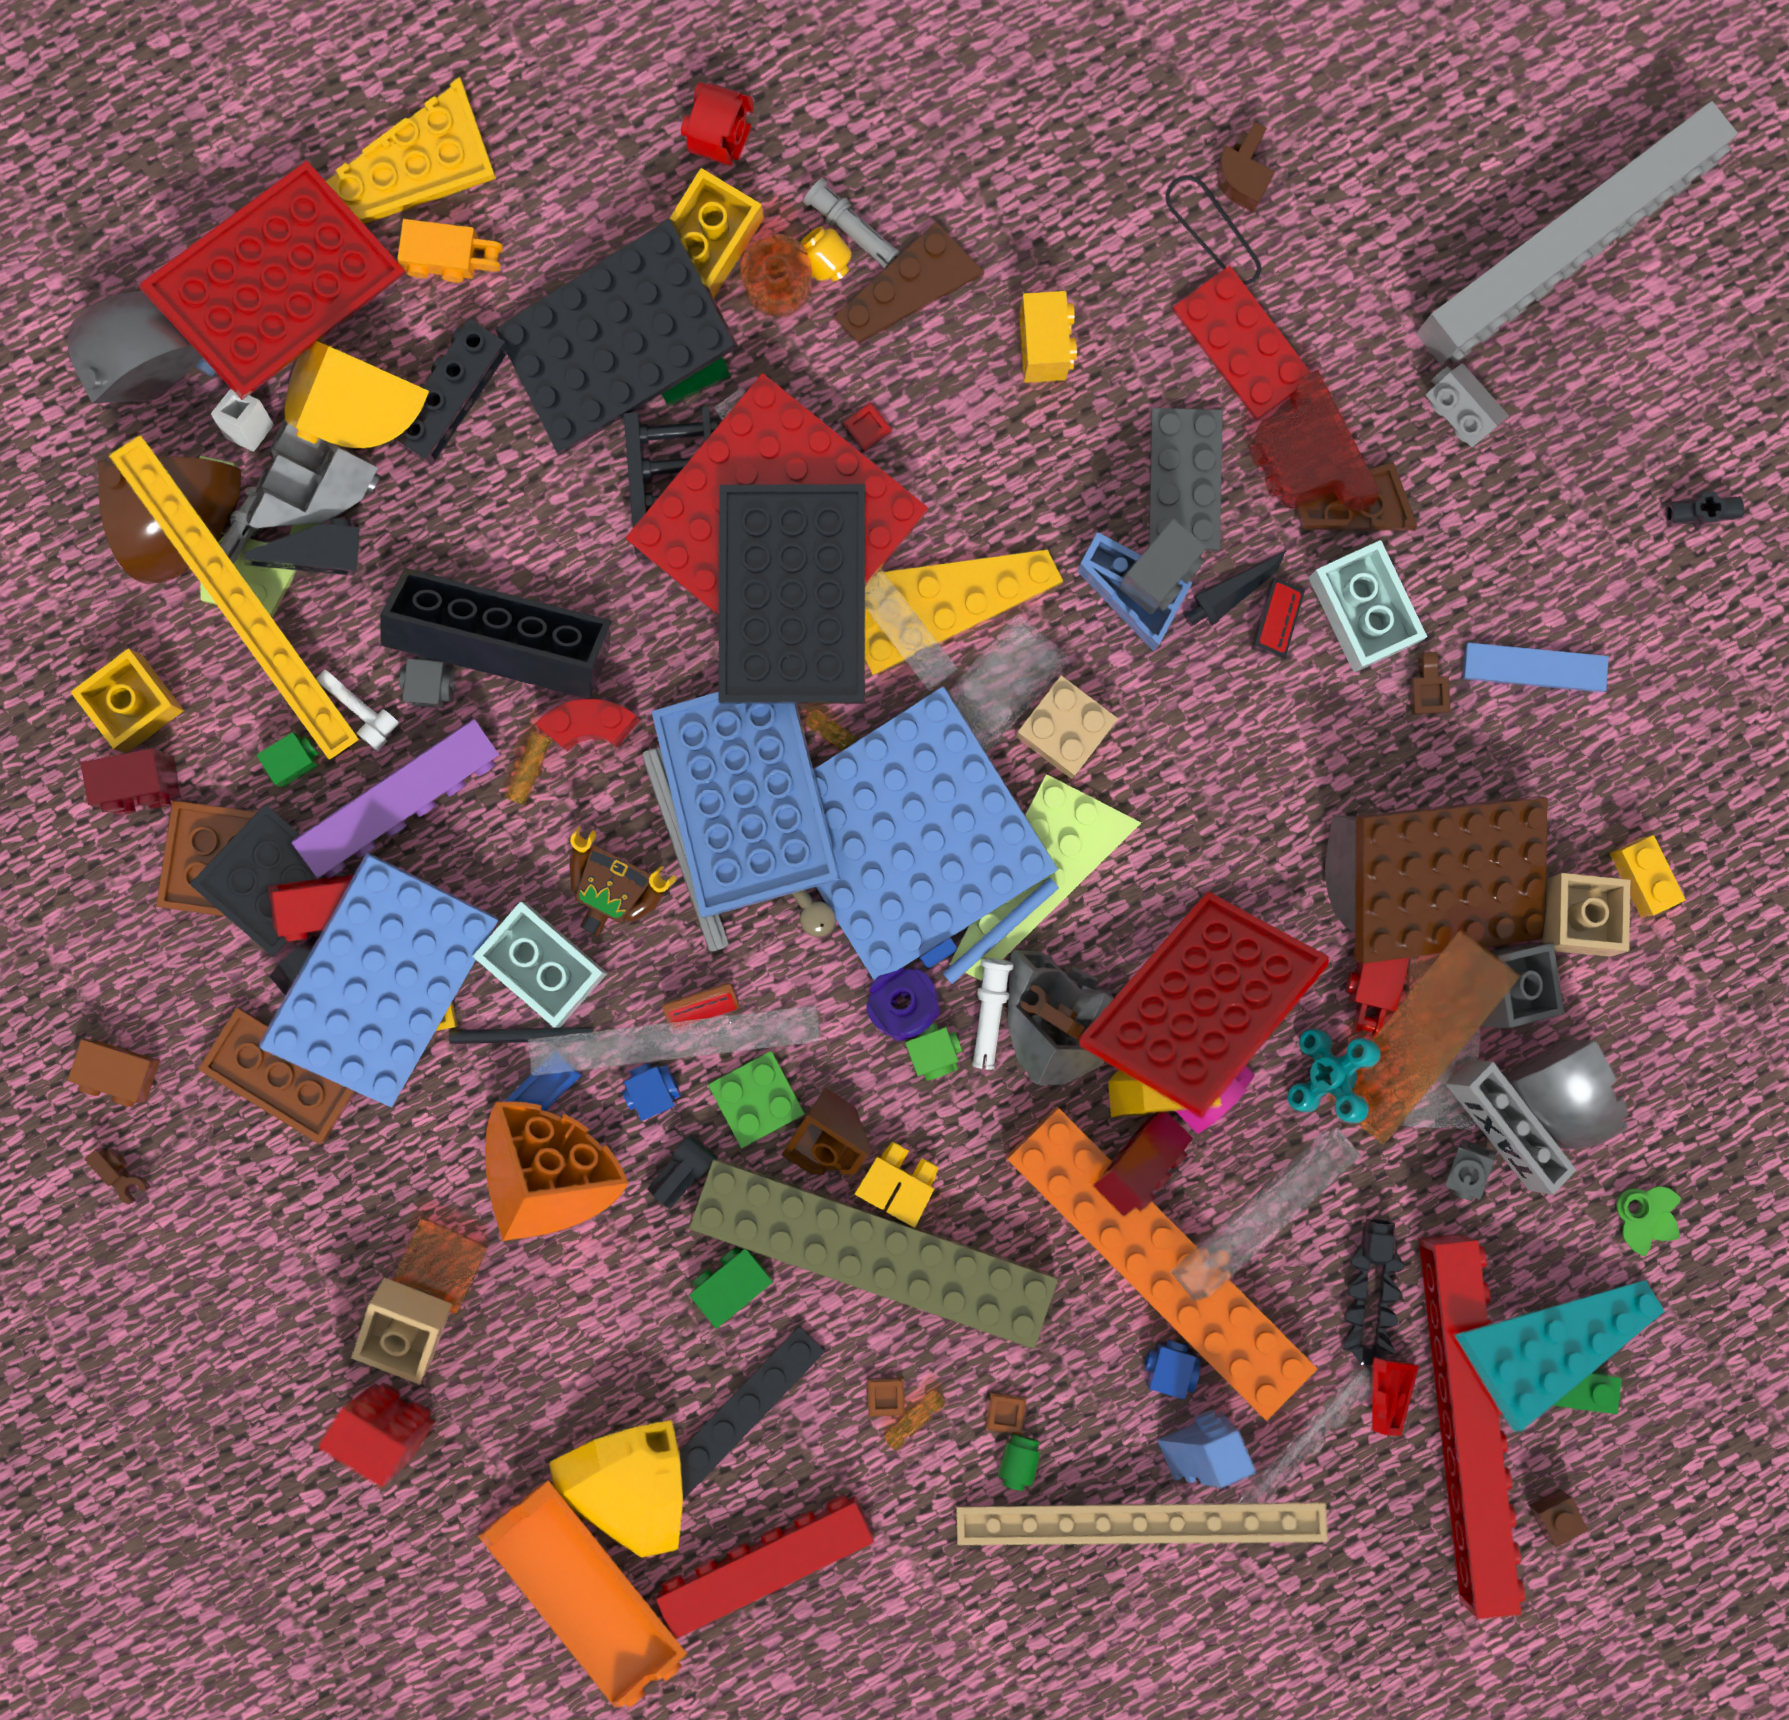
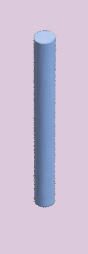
(1000, 930)

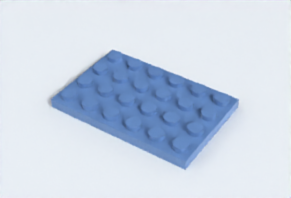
(744, 801)
(378, 981)

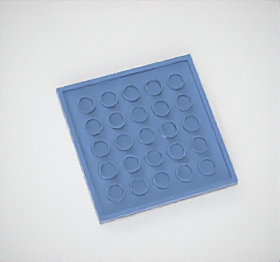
(922, 835)

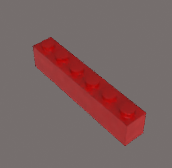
(764, 1567)

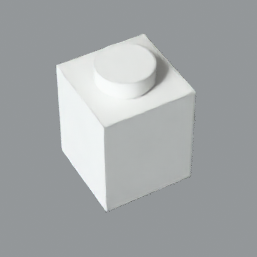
(242, 420)

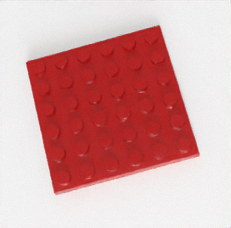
(764, 442)

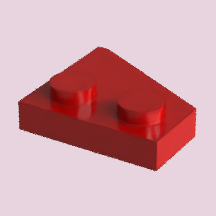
(1391, 1394)

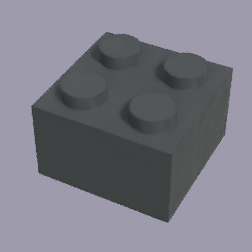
(1167, 561)
(1536, 991)

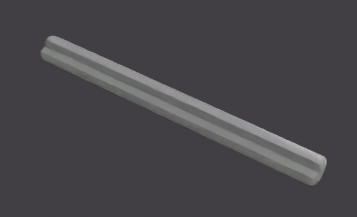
(710, 926)

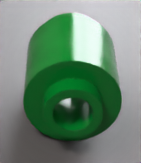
(1019, 1462)

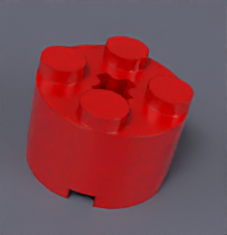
(717, 123)

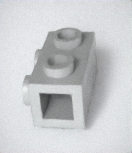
(1465, 404)

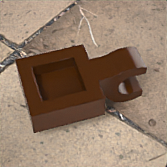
(1429, 693)
(1060, 1017)
(110, 1168)

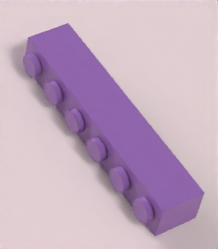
(395, 798)

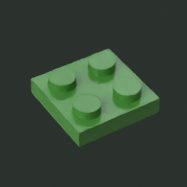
(756, 1099)

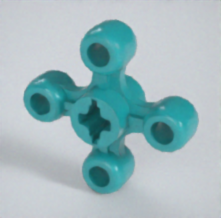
(1333, 1075)

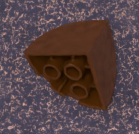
(134, 533)

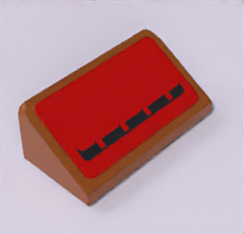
(702, 1004)

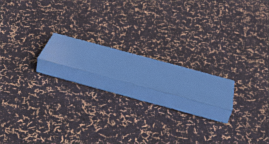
(1535, 667)

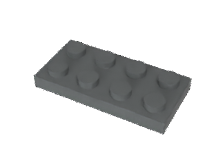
(1186, 472)

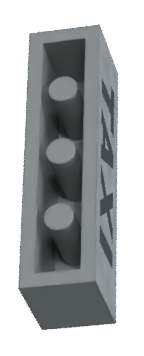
(1511, 1126)

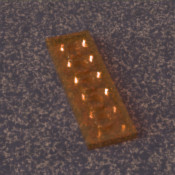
(1430, 1031)

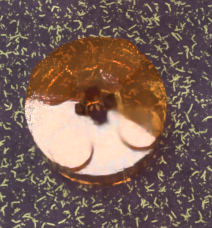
(768, 258)

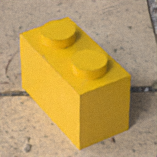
(1650, 877)

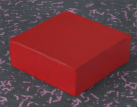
(867, 427)

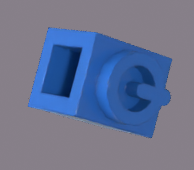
(651, 1090)
(1172, 1369)

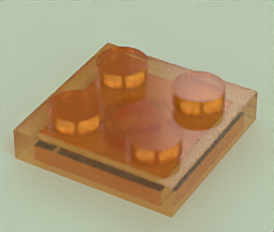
(440, 1263)

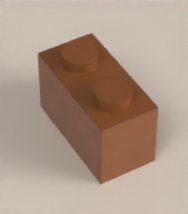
(113, 1071)

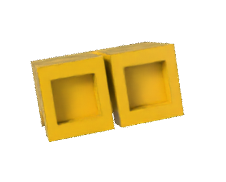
(886, 1174)

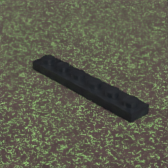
(747, 1407)

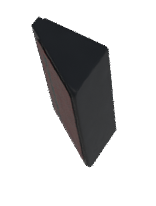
(1278, 618)

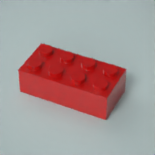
(377, 1433)

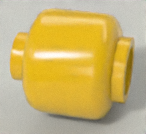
(827, 254)

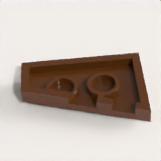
(1389, 512)

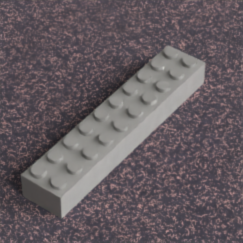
(1578, 235)

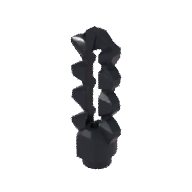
(1378, 1248)

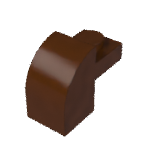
(1240, 176)

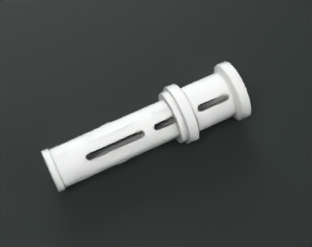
(993, 995)

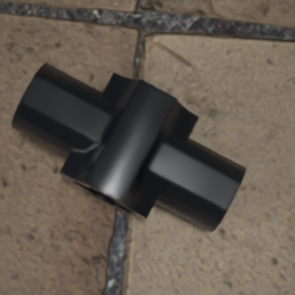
(1689, 511)

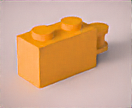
(445, 251)

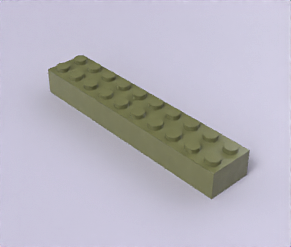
(874, 1252)

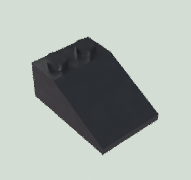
(318, 549)

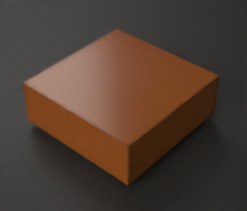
(886, 1396)
(1006, 1413)

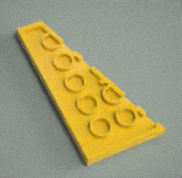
(417, 160)
(960, 596)

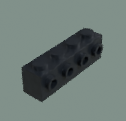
(453, 389)

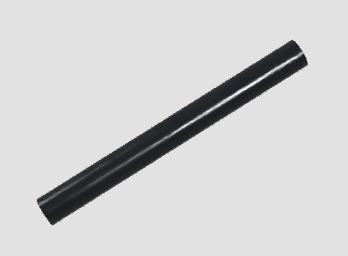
(517, 1035)

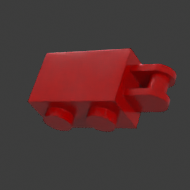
(1378, 987)

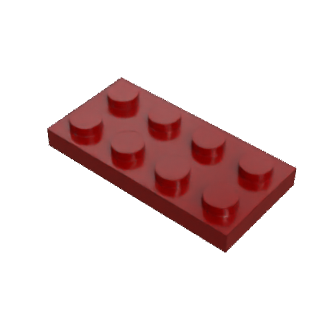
(1242, 342)

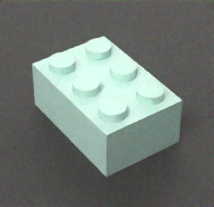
(1367, 606)
(540, 964)

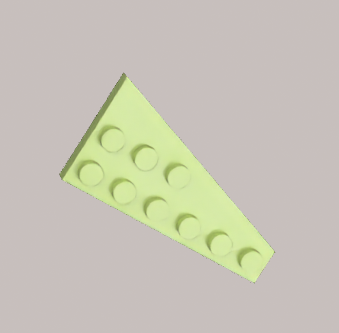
(1078, 837)

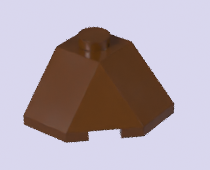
(829, 1138)

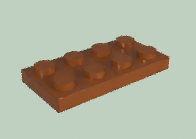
(272, 1083)

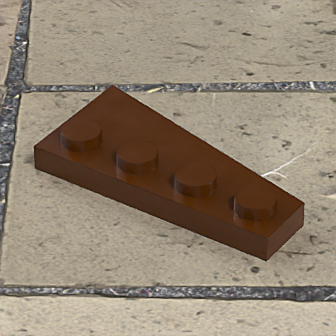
(915, 279)

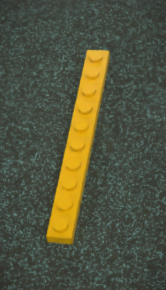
(233, 596)

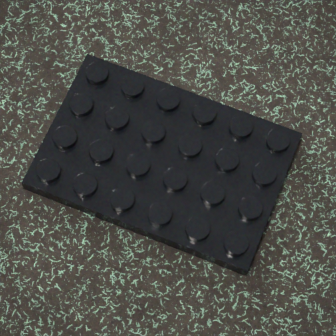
(616, 337)
(792, 594)

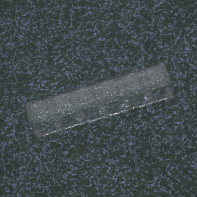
(1265, 1214)

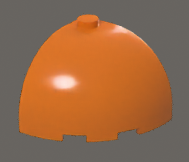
(546, 1171)

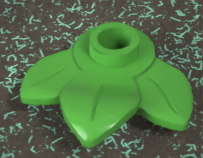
(1651, 1220)

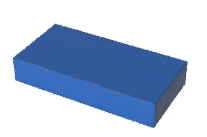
(544, 1089)

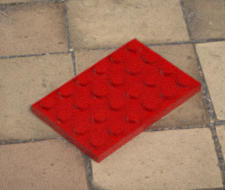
(272, 279)
(1204, 1003)

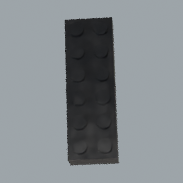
(495, 633)

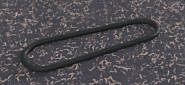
(1224, 215)

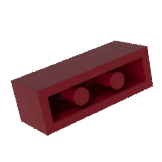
(1143, 1164)

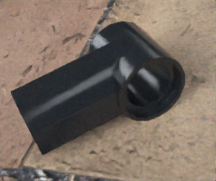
(687, 1165)

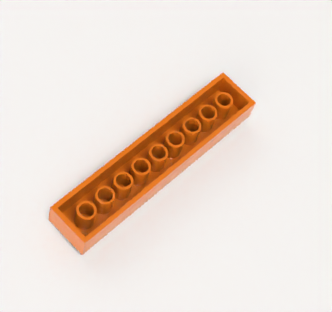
(1144, 1251)

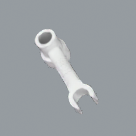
(376, 726)

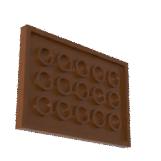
(1448, 872)

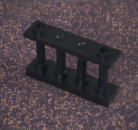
(643, 468)

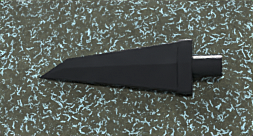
(1224, 596)

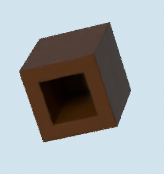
(1558, 1518)

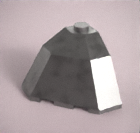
(309, 481)
(1041, 1047)

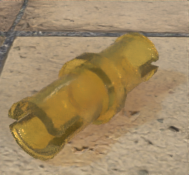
(528, 768)

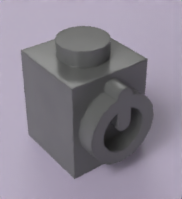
(427, 682)
(1470, 1170)

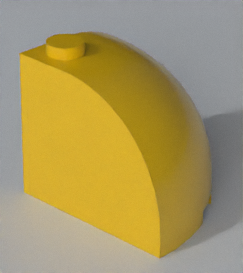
(348, 400)

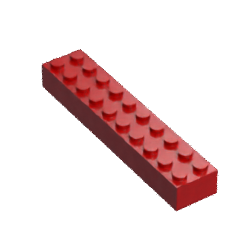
(1470, 1431)

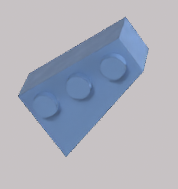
(1104, 570)
(1207, 1451)

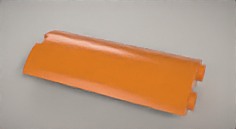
(583, 1596)

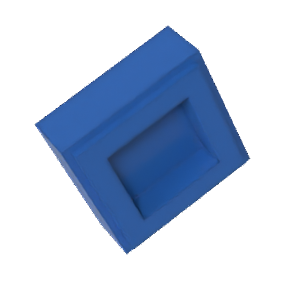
(938, 953)

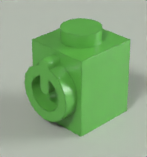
(934, 1052)

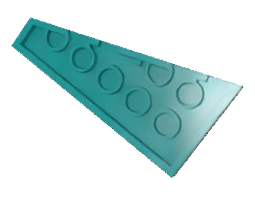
(1549, 1351)

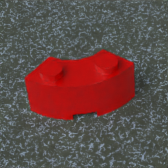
(588, 720)

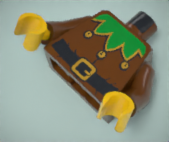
(611, 885)

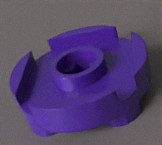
(903, 1022)

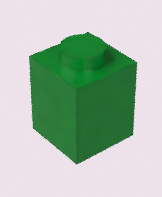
(289, 759)

